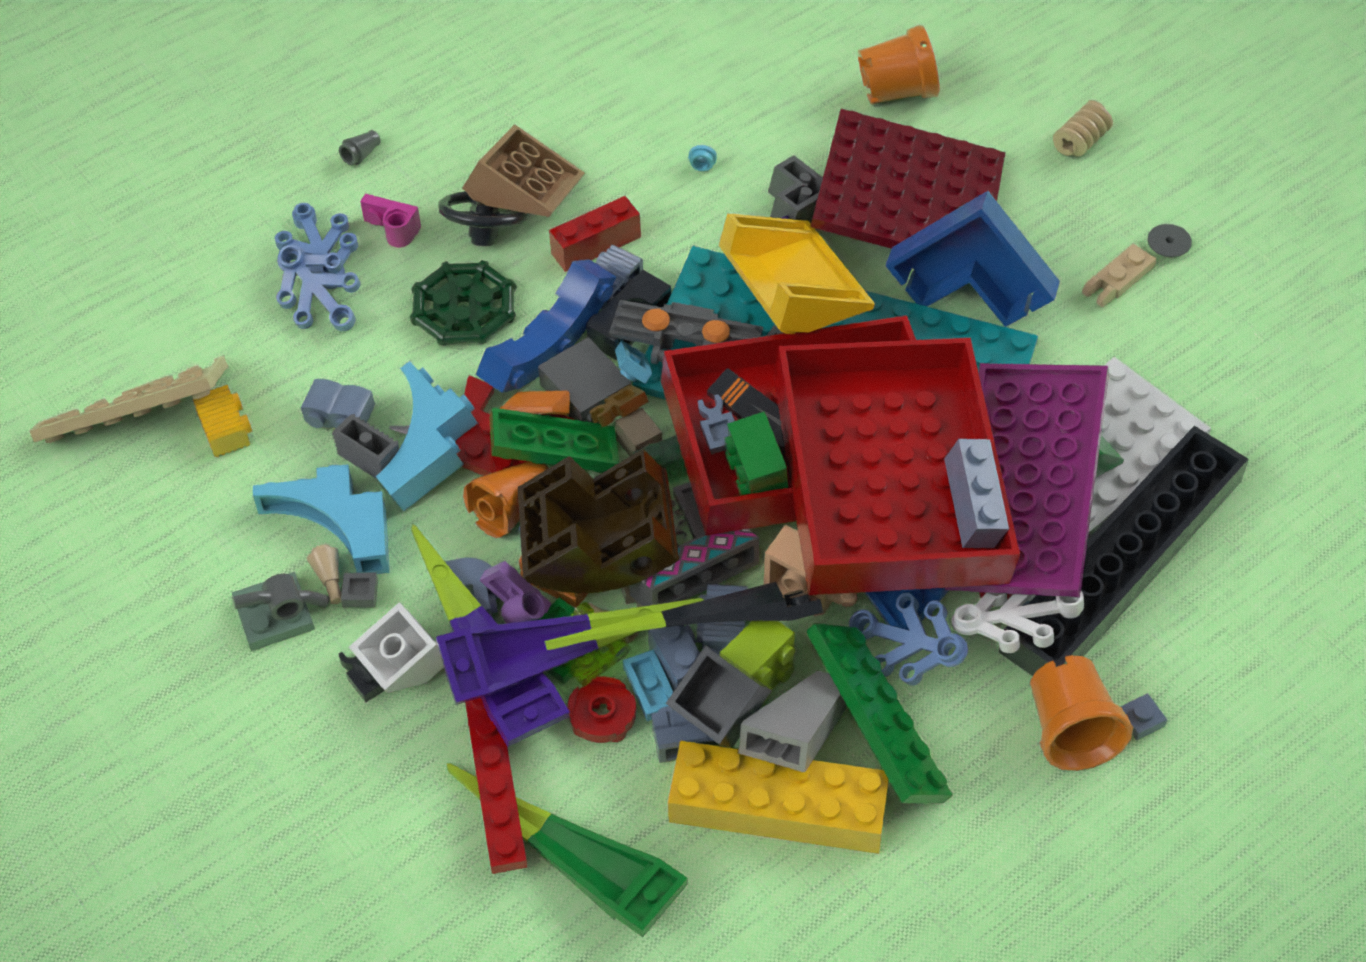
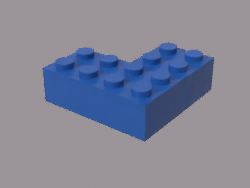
(978, 248)

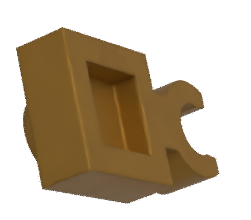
(620, 403)

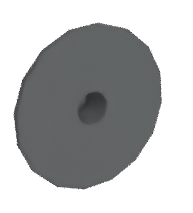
(1169, 240)

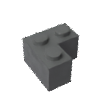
(794, 190)

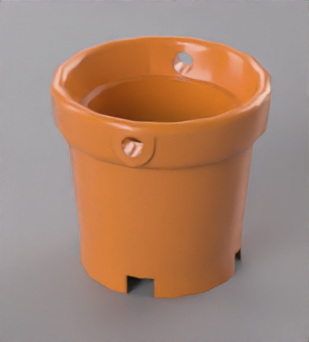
(900, 67)
(1078, 715)

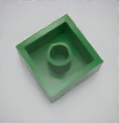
(755, 455)

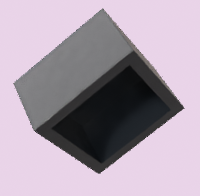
(718, 696)

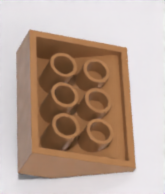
(522, 175)

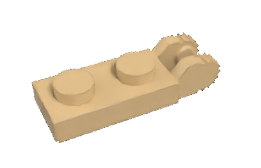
(1120, 274)

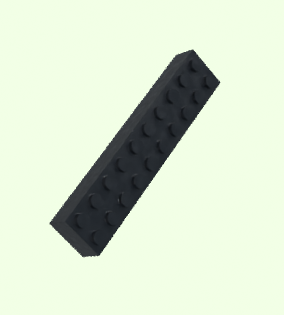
(1138, 544)

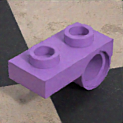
(520, 598)

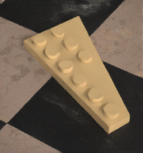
(138, 400)

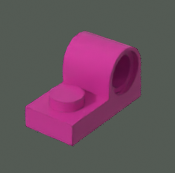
(399, 219)

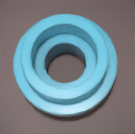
(702, 157)

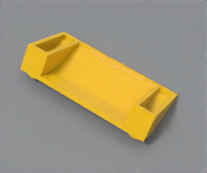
(792, 272)

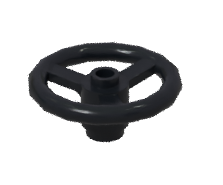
(481, 219)

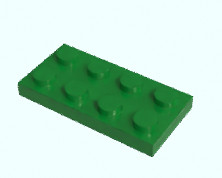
(552, 439)

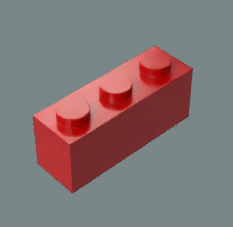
(595, 232)

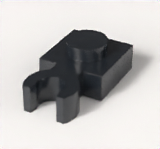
(360, 678)

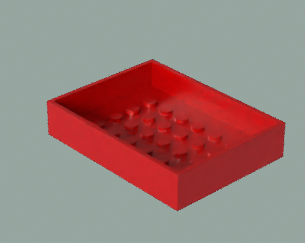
(686, 379)
(869, 465)

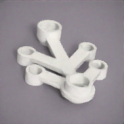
(978, 619)

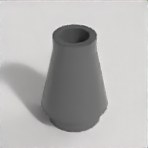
(357, 148)

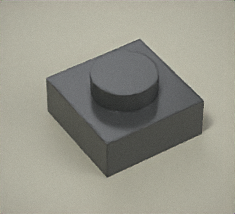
(359, 589)

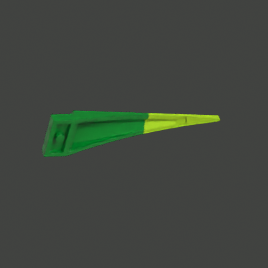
(613, 875)

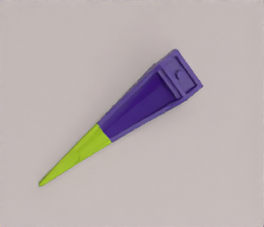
(498, 656)
(518, 709)

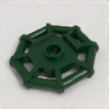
(458, 290)

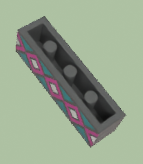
(700, 563)

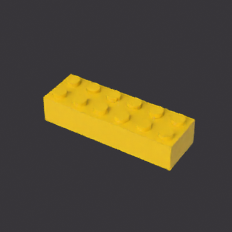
(754, 797)

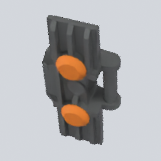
(675, 321)

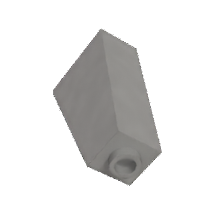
(794, 724)

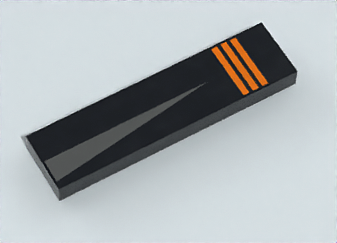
(745, 401)

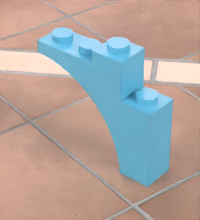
(430, 445)
(330, 502)

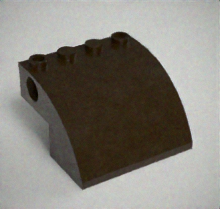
(596, 530)

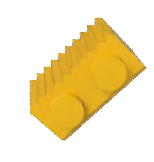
(222, 420)

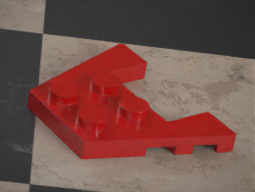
(476, 442)

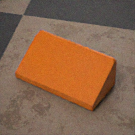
(540, 402)

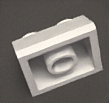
(398, 651)

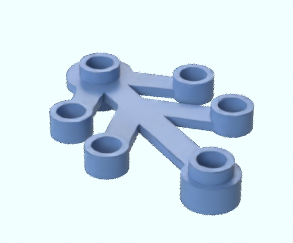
(305, 218)
(313, 284)
(914, 640)

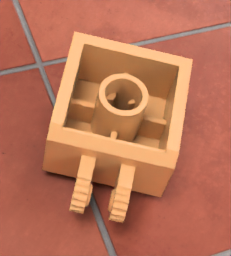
(785, 567)

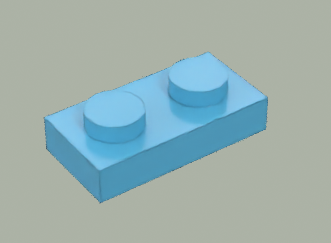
(632, 363)
(648, 682)

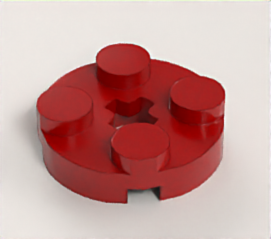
(606, 727)

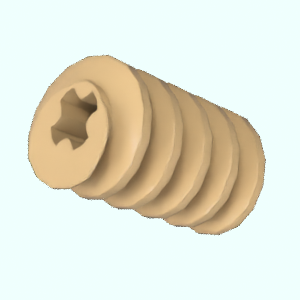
(1083, 129)

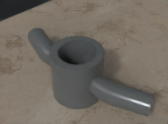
(282, 597)

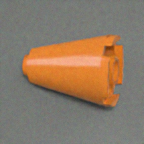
(496, 497)

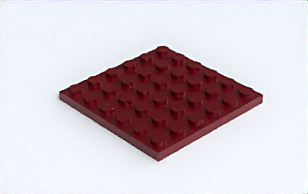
(898, 179)

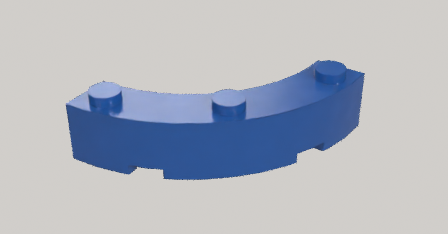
(552, 331)

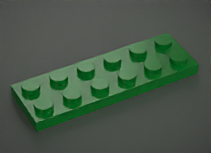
(879, 714)

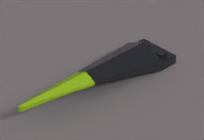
(751, 604)

